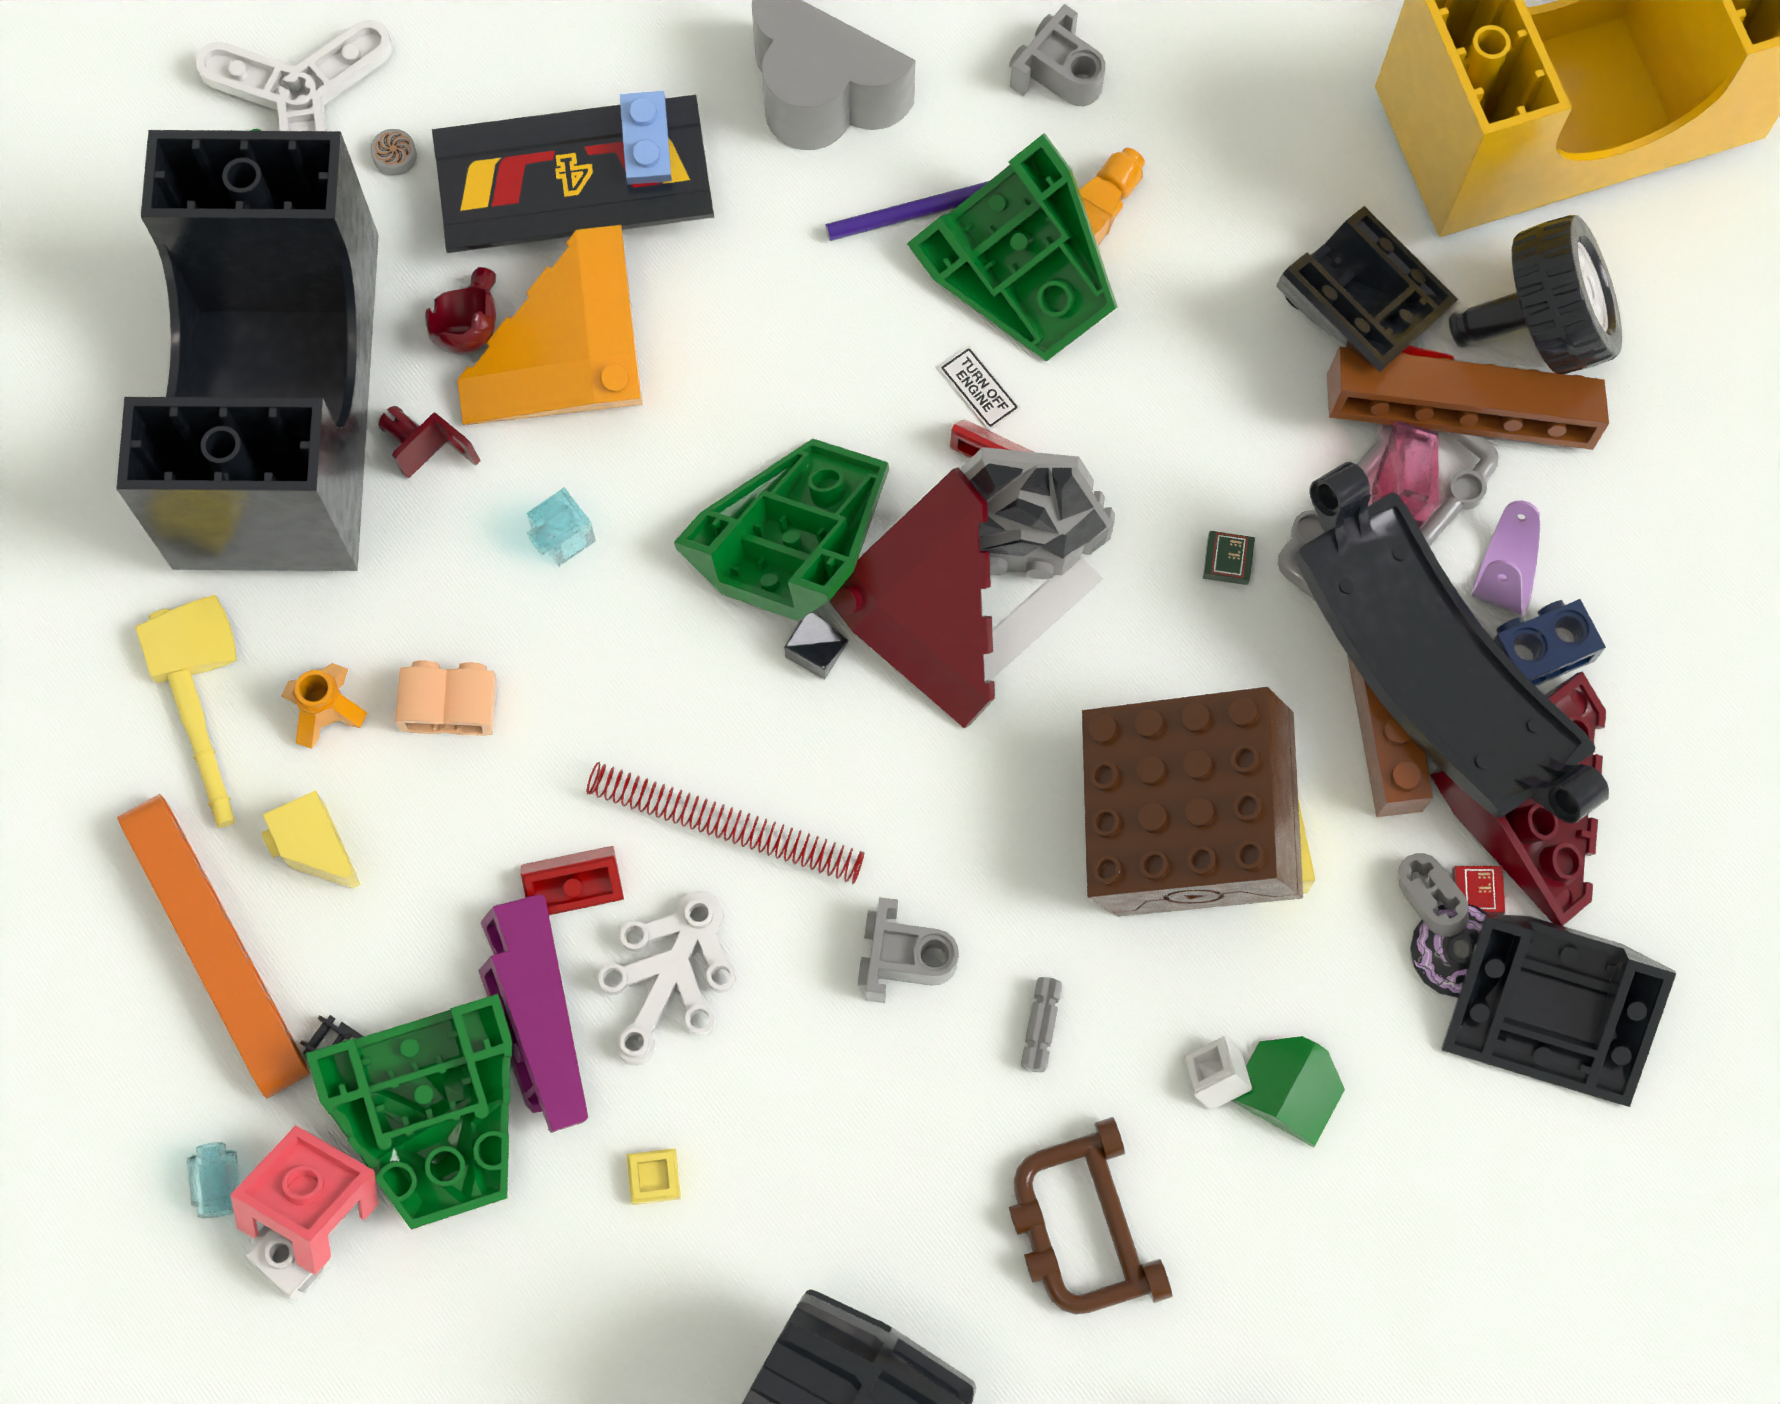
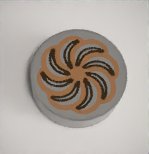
(393, 151)

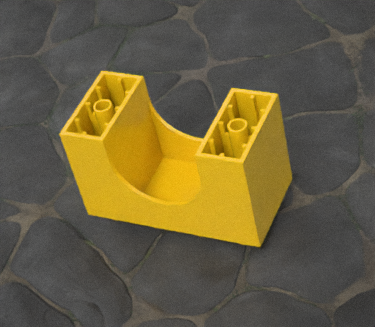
(1570, 95)

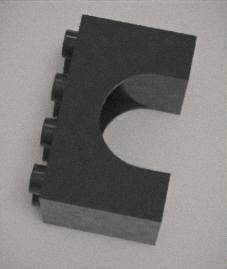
(268, 353)

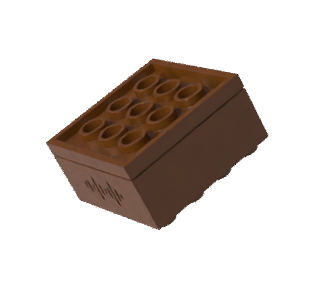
(1191, 803)

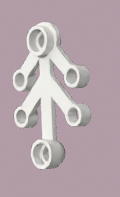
(672, 969)

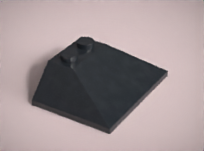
(1366, 290)
(1559, 1006)

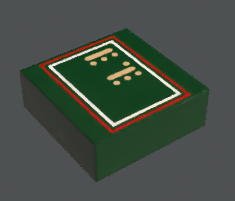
(1228, 557)

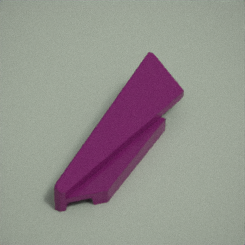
(535, 1009)

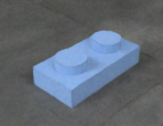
(645, 137)

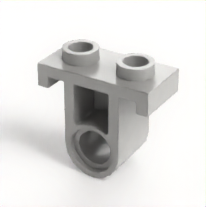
(1055, 59)
(898, 952)

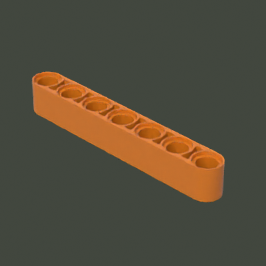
(213, 946)

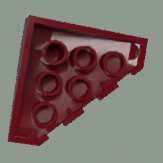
(922, 600)
(1530, 841)

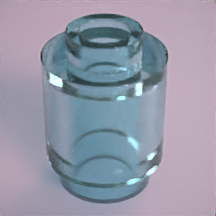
(212, 1179)

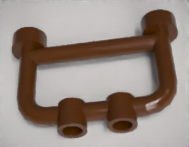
(1042, 1262)

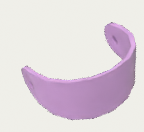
(1511, 559)

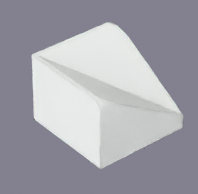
(1217, 1073)

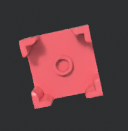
(304, 1194)

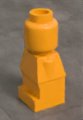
(1111, 185)

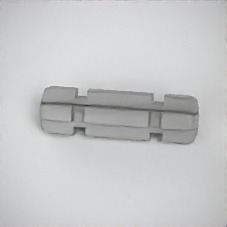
(1041, 1024)

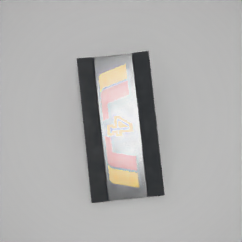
(562, 175)

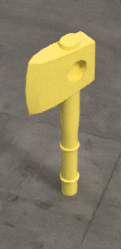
(182, 645)

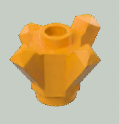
(321, 702)

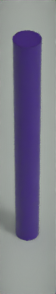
(900, 213)

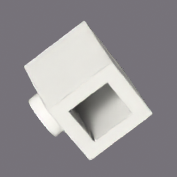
(276, 1259)

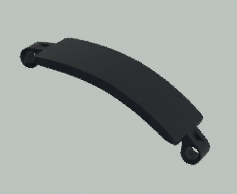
(1436, 660)

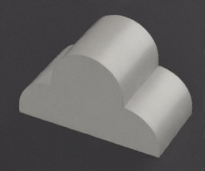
(825, 75)

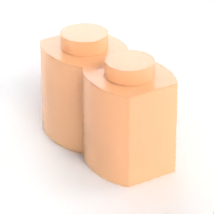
(446, 699)

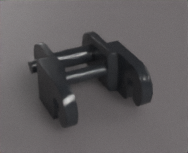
(343, 1030)

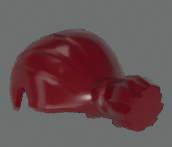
(464, 317)

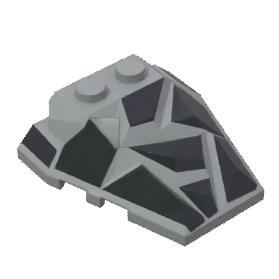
(1037, 511)

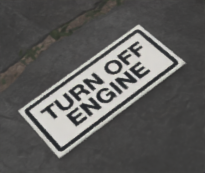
(979, 387)

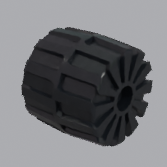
(851, 1358)

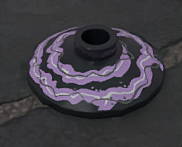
(1434, 954)

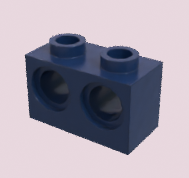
(1551, 654)

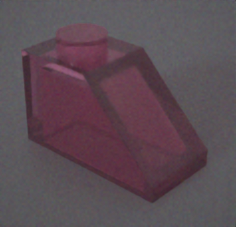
(1410, 470)

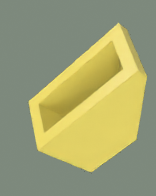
(309, 840)

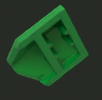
(1293, 1086)

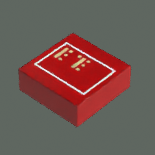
(1482, 886)

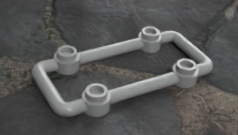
(1463, 492)

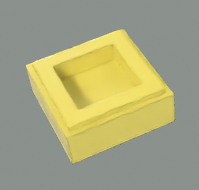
(653, 1176)

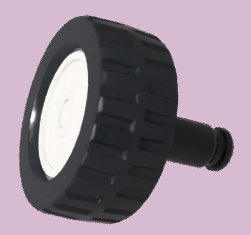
(1560, 297)

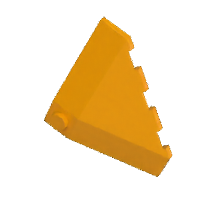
(566, 343)

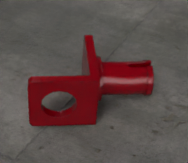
(422, 441)

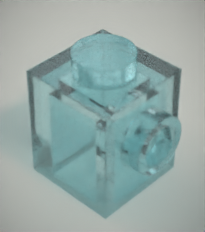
(560, 527)

